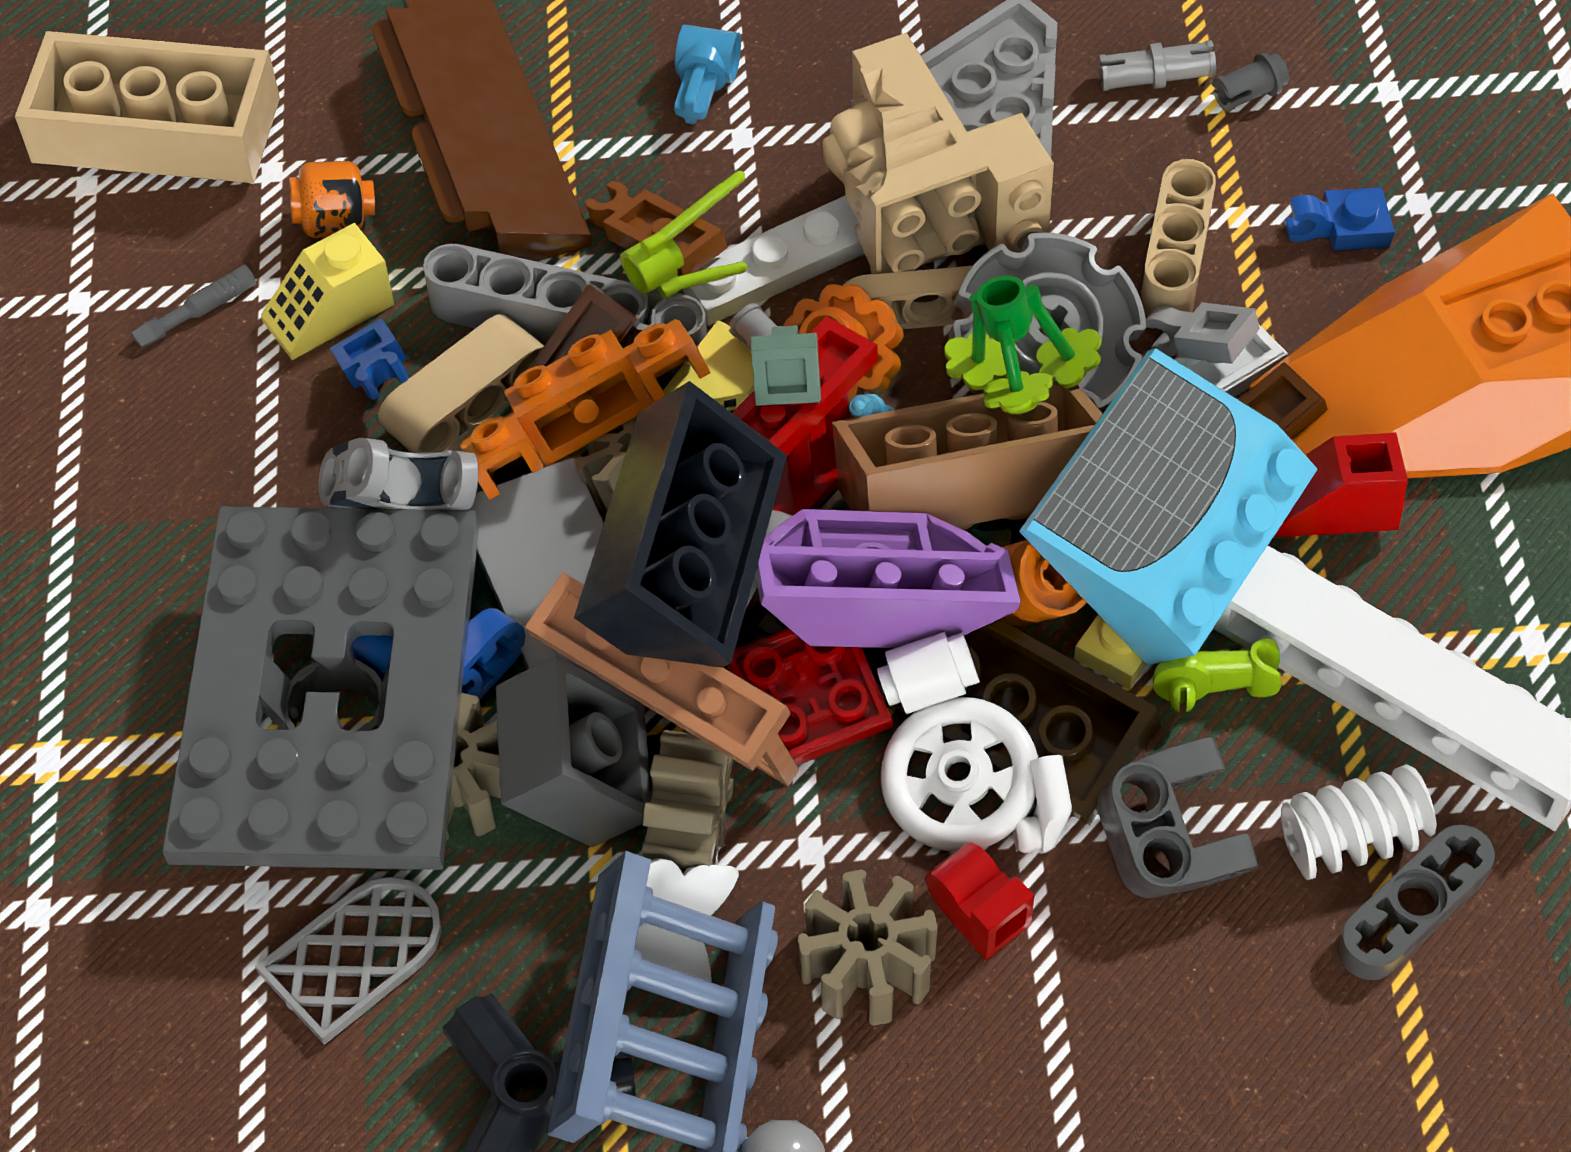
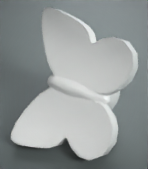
(696, 888)

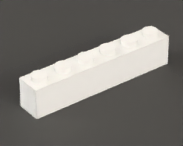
(1407, 684)

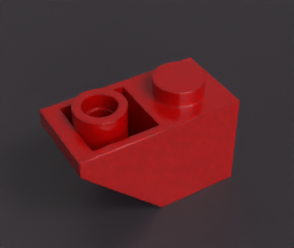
(1354, 489)

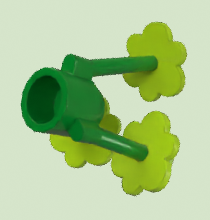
(1005, 311)

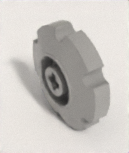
(1076, 297)

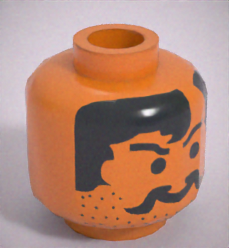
(330, 197)

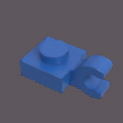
(1346, 216)

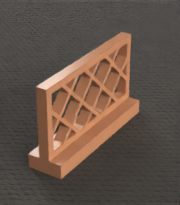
(693, 696)

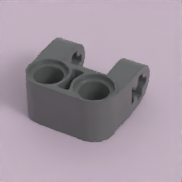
(1164, 826)

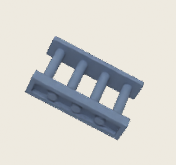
(601, 1031)

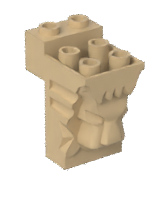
(923, 179)

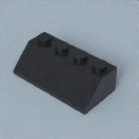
(682, 533)

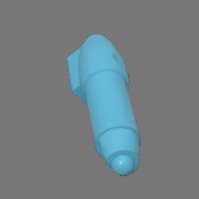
(867, 405)

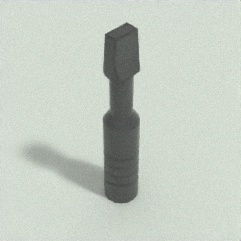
(196, 305)

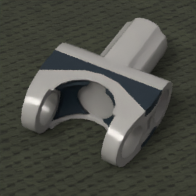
(374, 477)

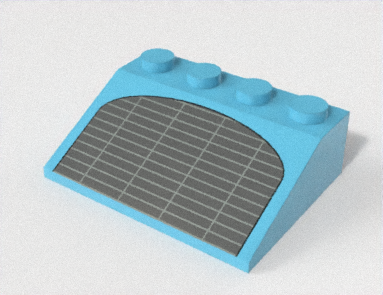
(1168, 507)

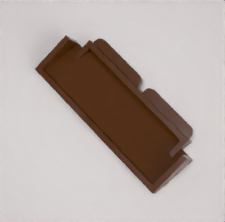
(481, 126)

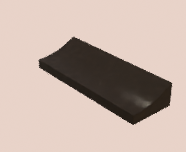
(1054, 698)

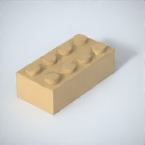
(148, 106)

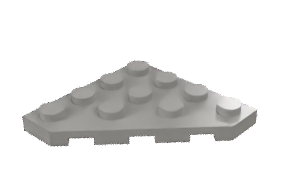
(1000, 68)

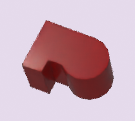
(980, 899)

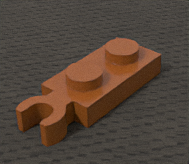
(637, 218)

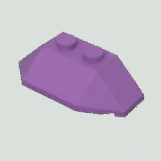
(881, 578)

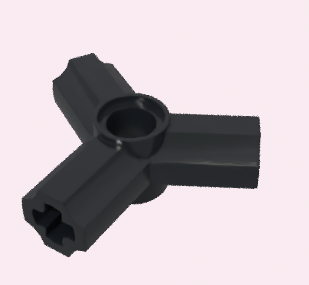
(502, 1064)

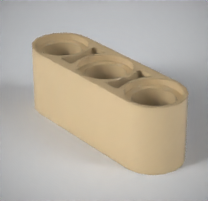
(1178, 236)
(459, 387)

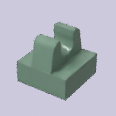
(786, 367)

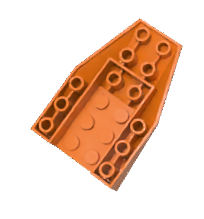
(1457, 354)

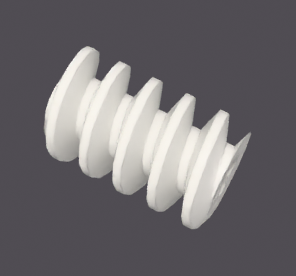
(1355, 817)

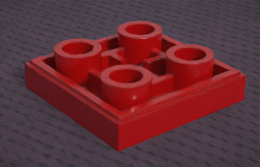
(824, 688)

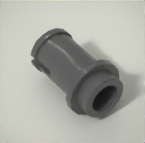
(1263, 76)

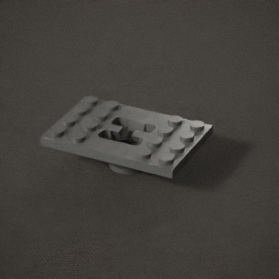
(313, 788)

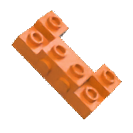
(579, 398)

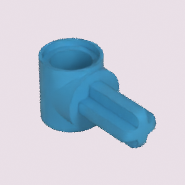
(704, 64)

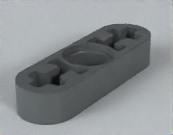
(1408, 929)

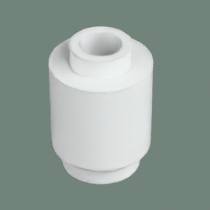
(927, 671)

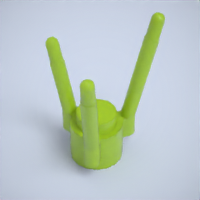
(656, 259)

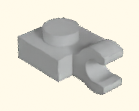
(1208, 334)

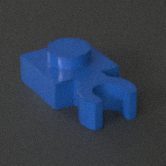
(371, 358)

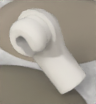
(1052, 807)

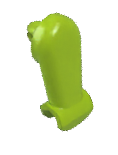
(1216, 671)

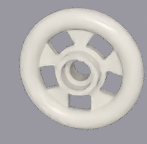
(924, 733)

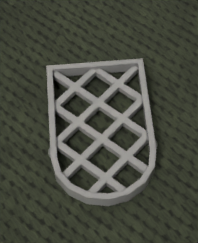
(337, 912)

